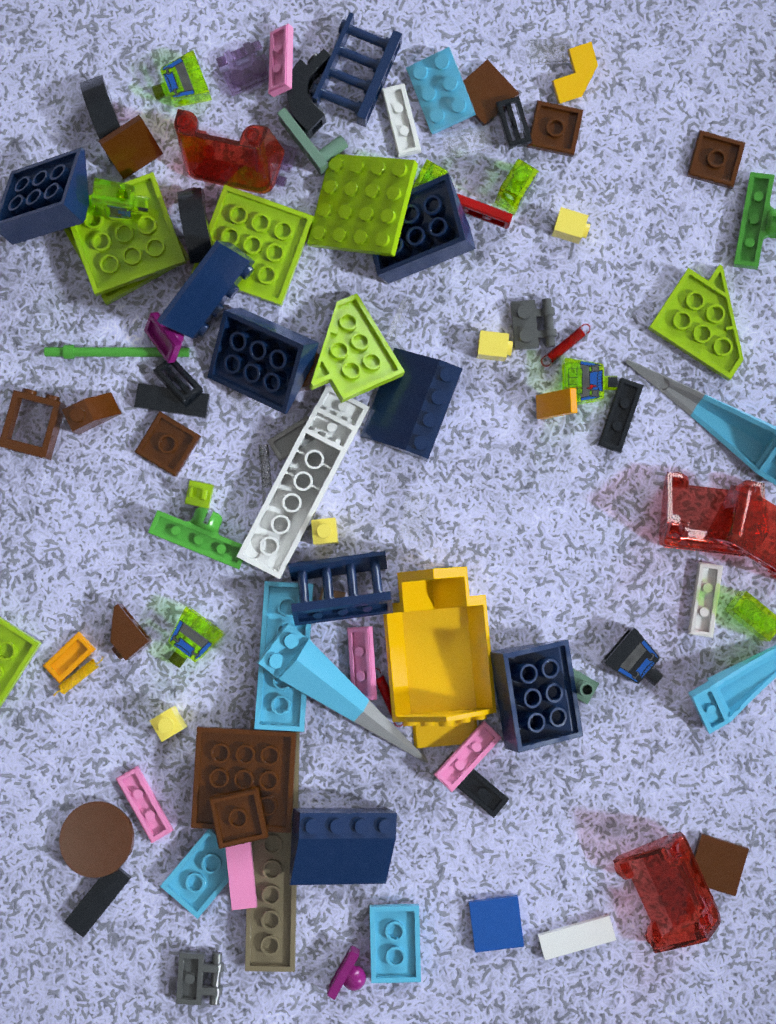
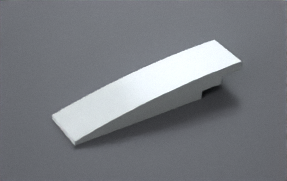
(302, 483)

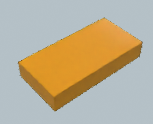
(556, 403)
(69, 657)

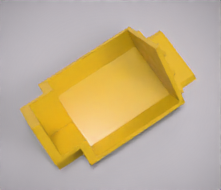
(439, 657)

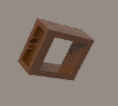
(52, 431)

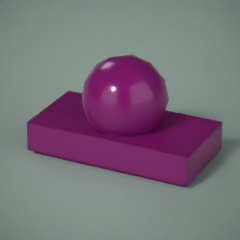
(165, 339)
(347, 974)

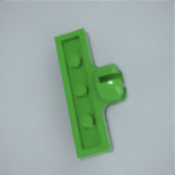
(757, 221)
(198, 536)

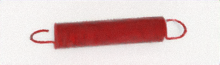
(566, 344)
(385, 692)

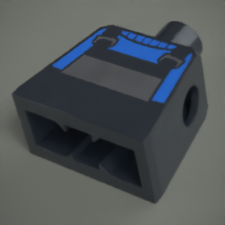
(634, 658)

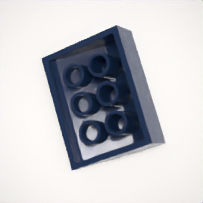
(45, 197)
(431, 231)
(207, 290)
(261, 358)
(412, 407)
(536, 695)
(341, 845)

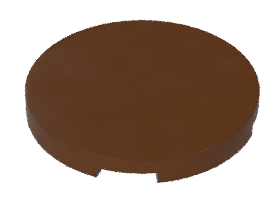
(96, 839)

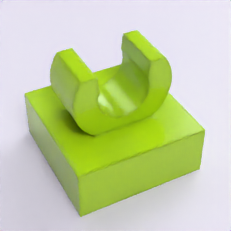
(199, 494)

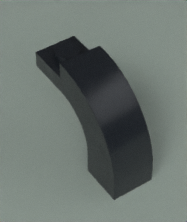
(100, 106)
(301, 107)
(194, 223)

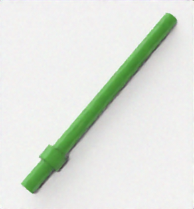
(71, 352)

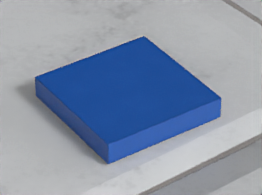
(496, 923)

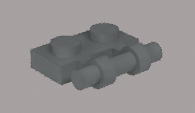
(524, 324)
(191, 978)

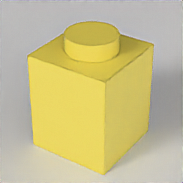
(571, 225)
(494, 346)
(324, 531)
(168, 723)

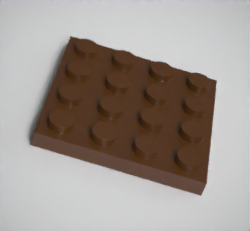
(242, 760)

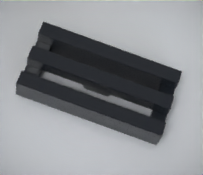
(518, 141)
(190, 394)

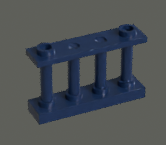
(380, 67)
(344, 607)

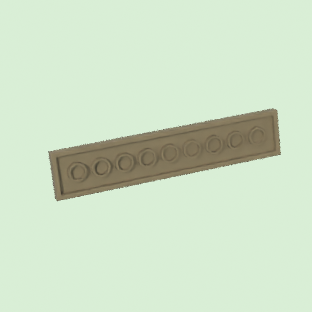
(272, 925)

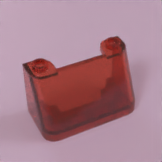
(241, 164)
(690, 512)
(747, 526)
(671, 892)

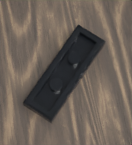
(163, 400)
(620, 415)
(482, 792)
(97, 901)

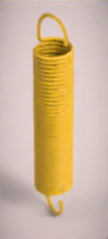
(78, 676)

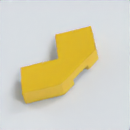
(583, 65)

